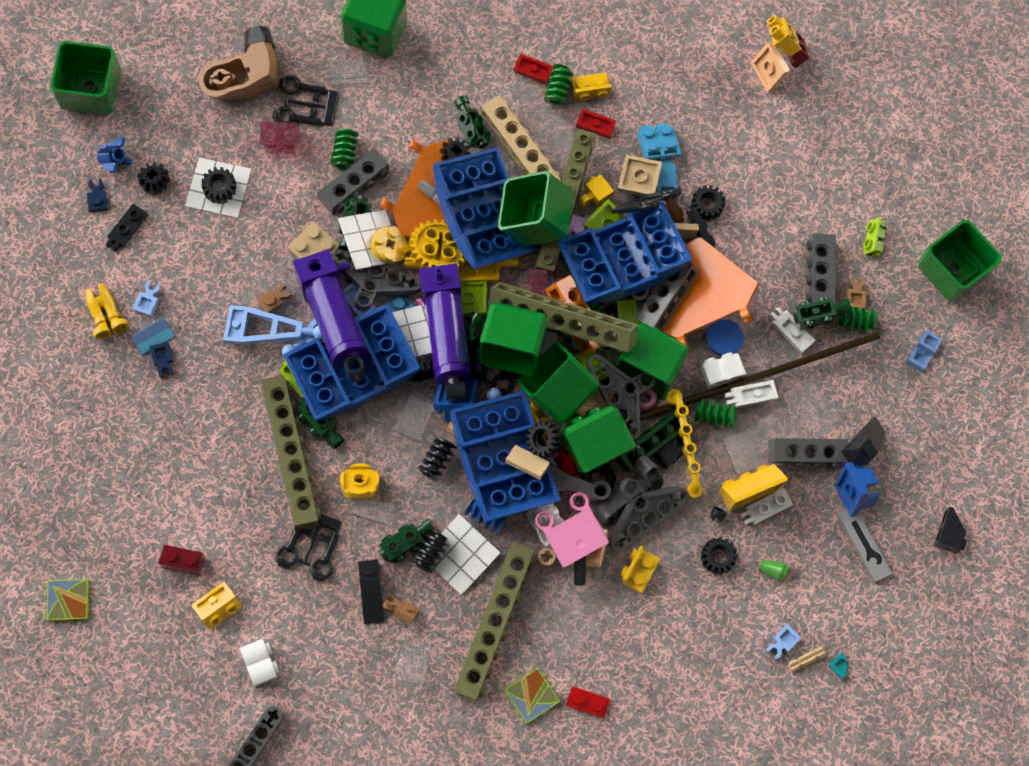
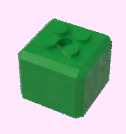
(374, 25)
(83, 65)
(535, 208)
(966, 250)
(512, 339)
(655, 355)
(560, 383)
(596, 438)

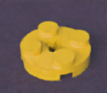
(397, 240)
(356, 490)

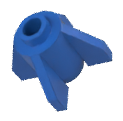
(110, 154)

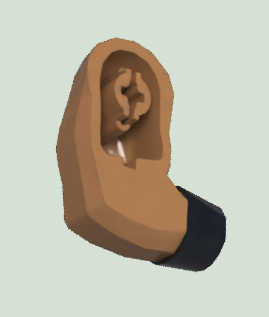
(243, 74)

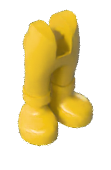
(95, 306)

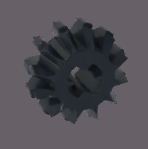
(448, 148)
(160, 177)

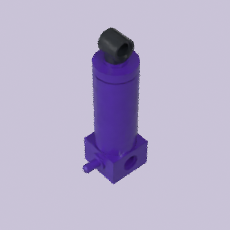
(322, 289)
(446, 328)

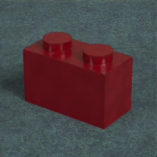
(182, 560)

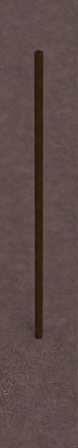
(761, 375)

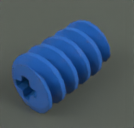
(495, 524)

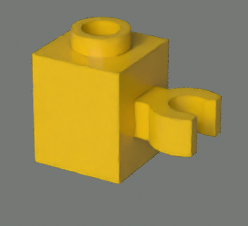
(596, 191)

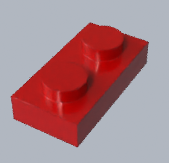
(533, 69)
(596, 123)
(588, 702)

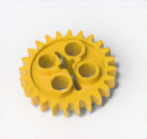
(421, 243)

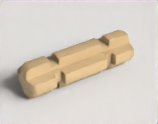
(806, 659)

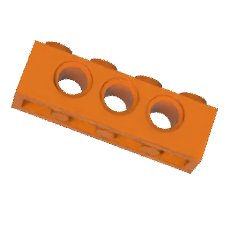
(567, 291)

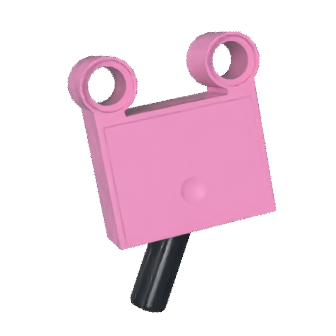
(574, 538)

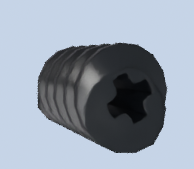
(436, 458)
(431, 551)

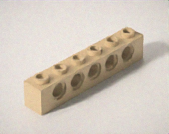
(498, 107)

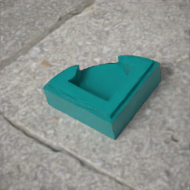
(839, 666)

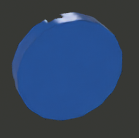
(724, 337)

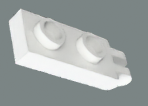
(785, 324)
(752, 394)
(767, 507)

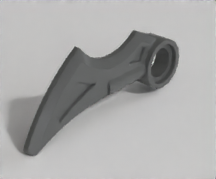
(568, 482)

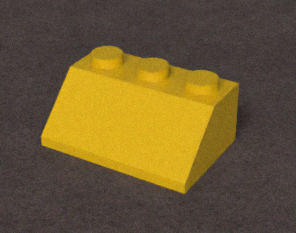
(752, 486)

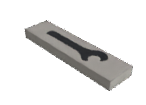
(865, 546)

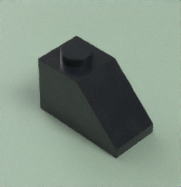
(951, 532)

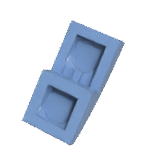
(924, 351)

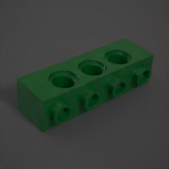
(651, 440)

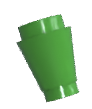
(774, 569)

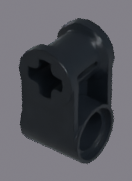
(670, 452)

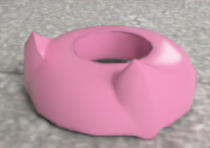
(652, 403)

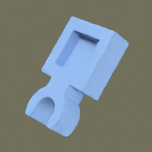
(147, 302)
(785, 640)

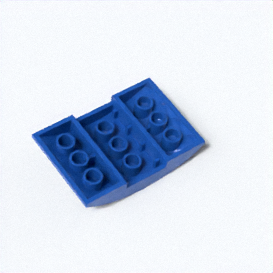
(470, 201)
(625, 255)
(386, 367)
(484, 439)

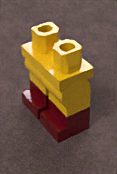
(788, 40)

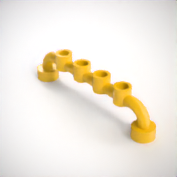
(674, 397)

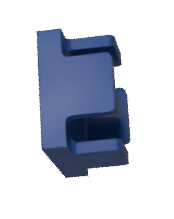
(441, 404)
(852, 488)

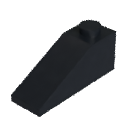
(865, 444)
(370, 591)

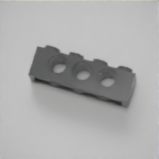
(371, 161)
(825, 244)
(667, 304)
(778, 452)

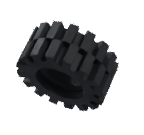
(215, 175)
(710, 193)
(427, 368)
(535, 439)
(607, 472)
(724, 545)

